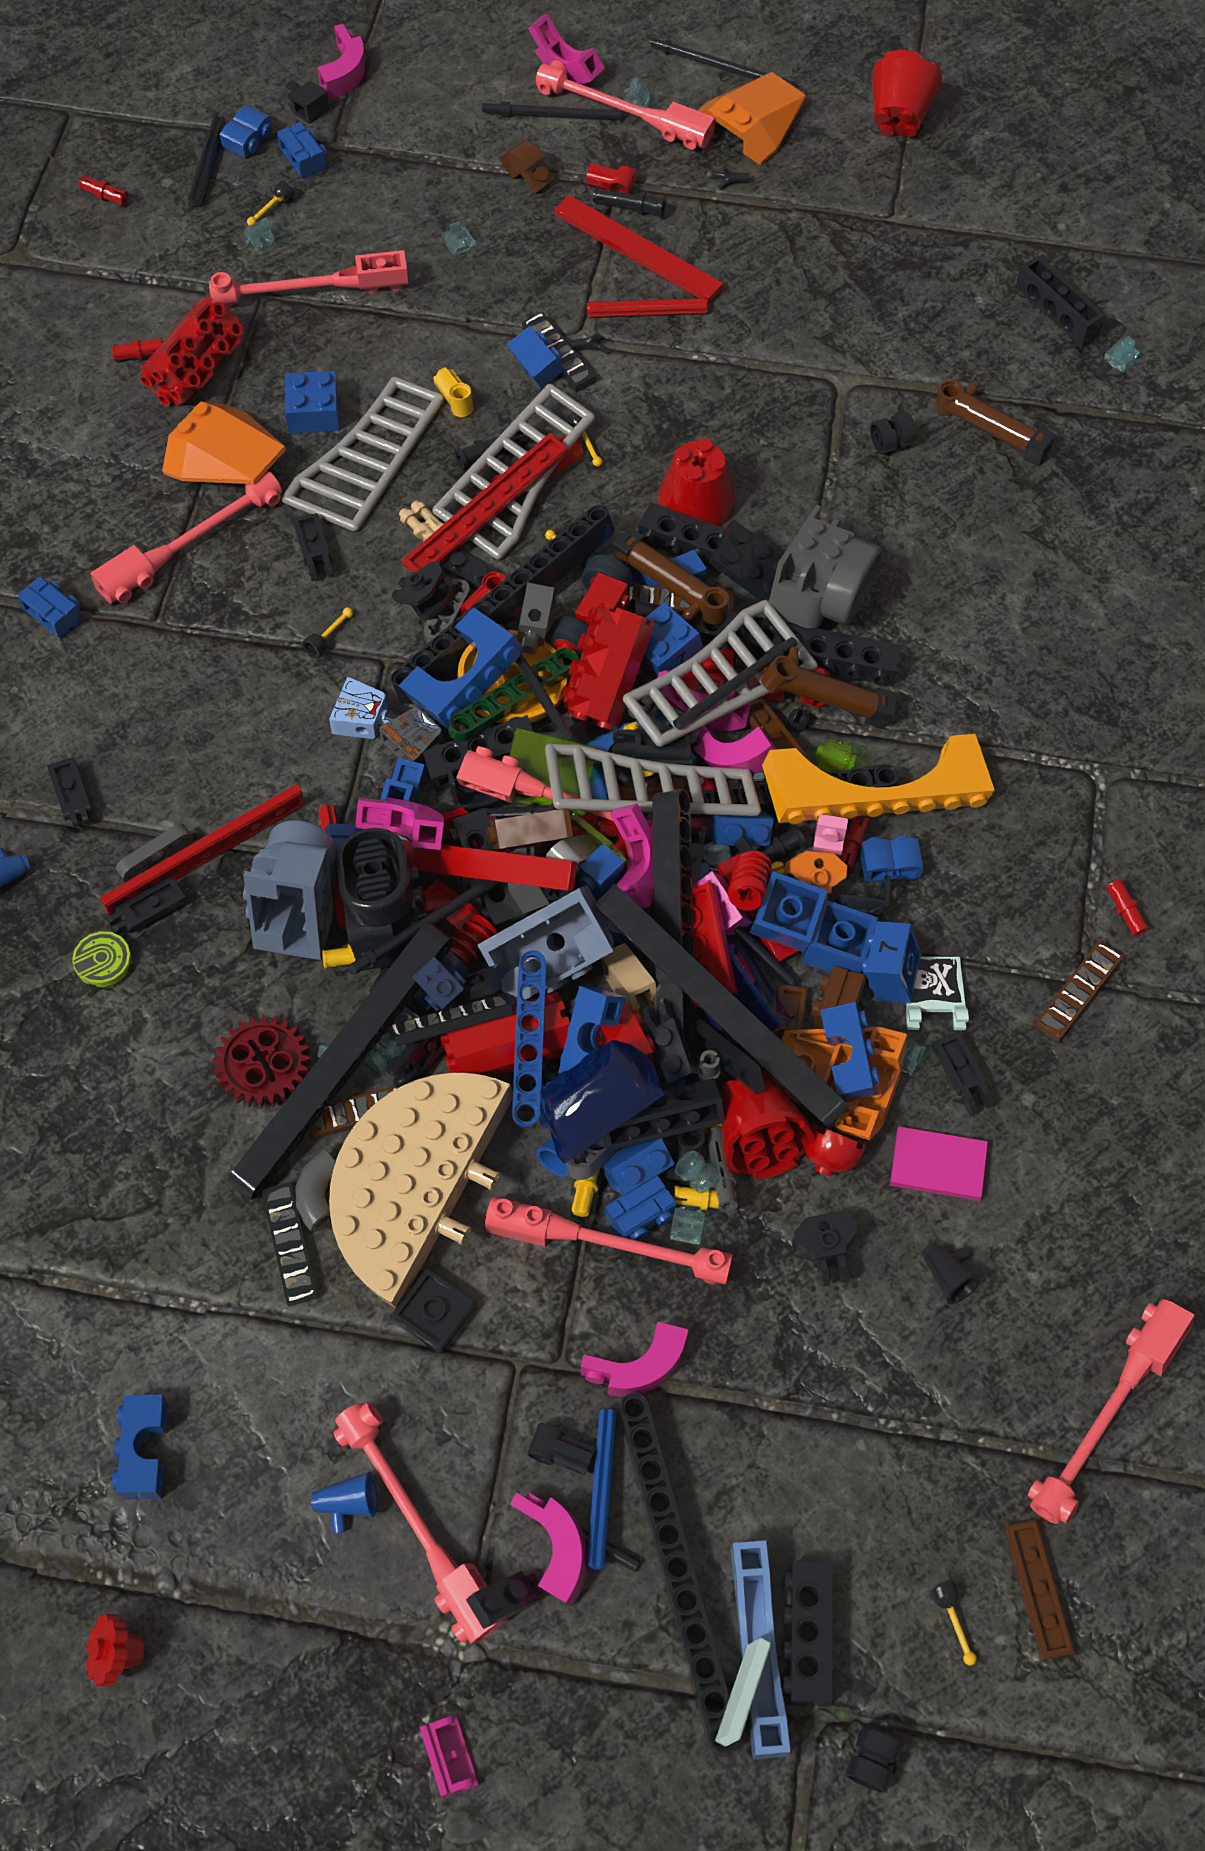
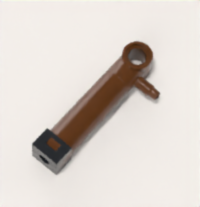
(961, 403)
(633, 551)
(786, 675)

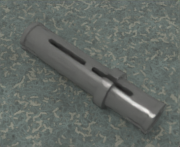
(726, 1196)

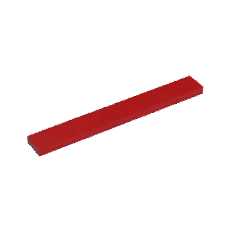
(638, 249)
(487, 504)
(208, 847)
(495, 866)

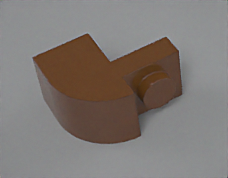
(527, 160)

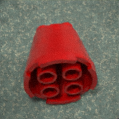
(903, 91)
(699, 483)
(763, 1130)

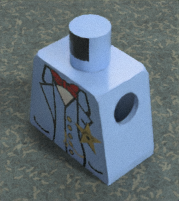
(360, 711)

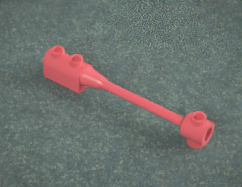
(676, 122)
(370, 273)
(134, 569)
(505, 779)
(538, 1224)
(1149, 1350)
(455, 1583)

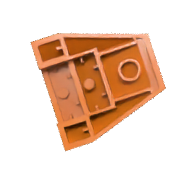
(758, 114)
(220, 447)
(866, 1113)

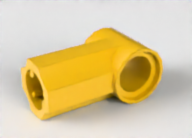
(455, 392)

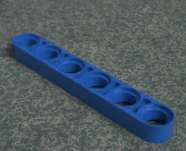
(526, 1038)

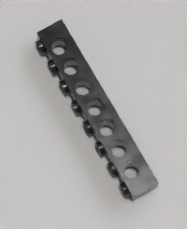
(829, 644)

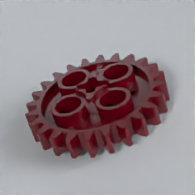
(237, 1073)

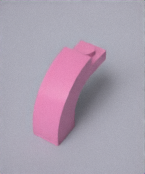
(830, 834)

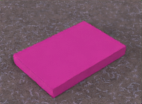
(938, 1163)

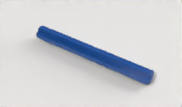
(601, 1489)

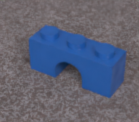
(592, 1009)
(846, 1026)
(139, 1419)

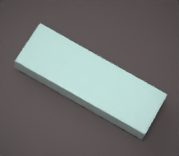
(743, 1692)

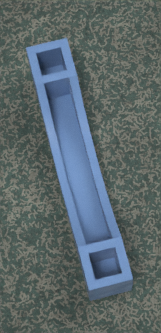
(755, 1621)

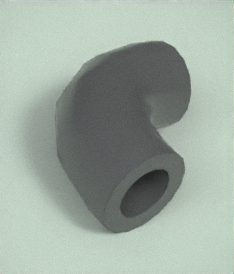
(311, 1191)

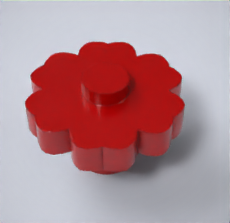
(111, 1650)

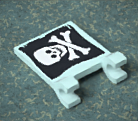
(938, 990)

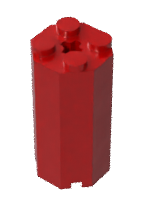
(490, 1046)

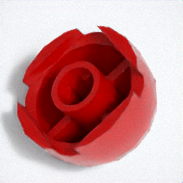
(833, 1151)

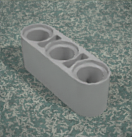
(573, 849)

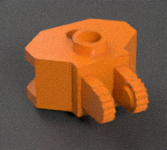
(825, 876)

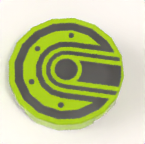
(102, 959)

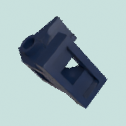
(440, 981)

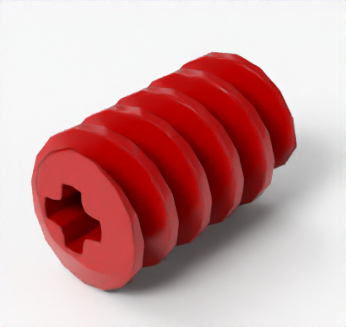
(749, 880)
(467, 939)

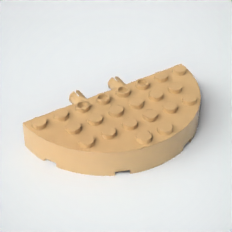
(407, 1172)

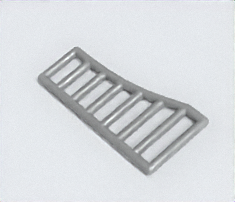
(358, 433)
(488, 458)
(693, 664)
(637, 767)

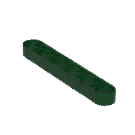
(509, 689)

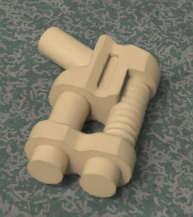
(410, 517)

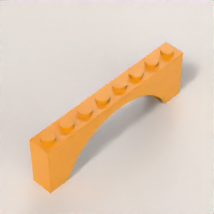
(804, 791)

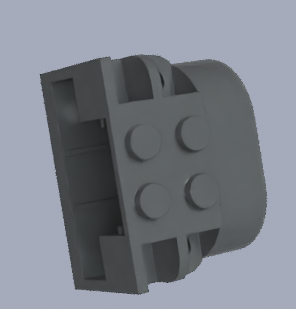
(823, 574)

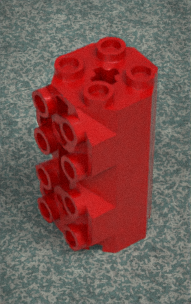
(192, 352)
(607, 666)

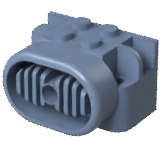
(292, 890)
(574, 918)

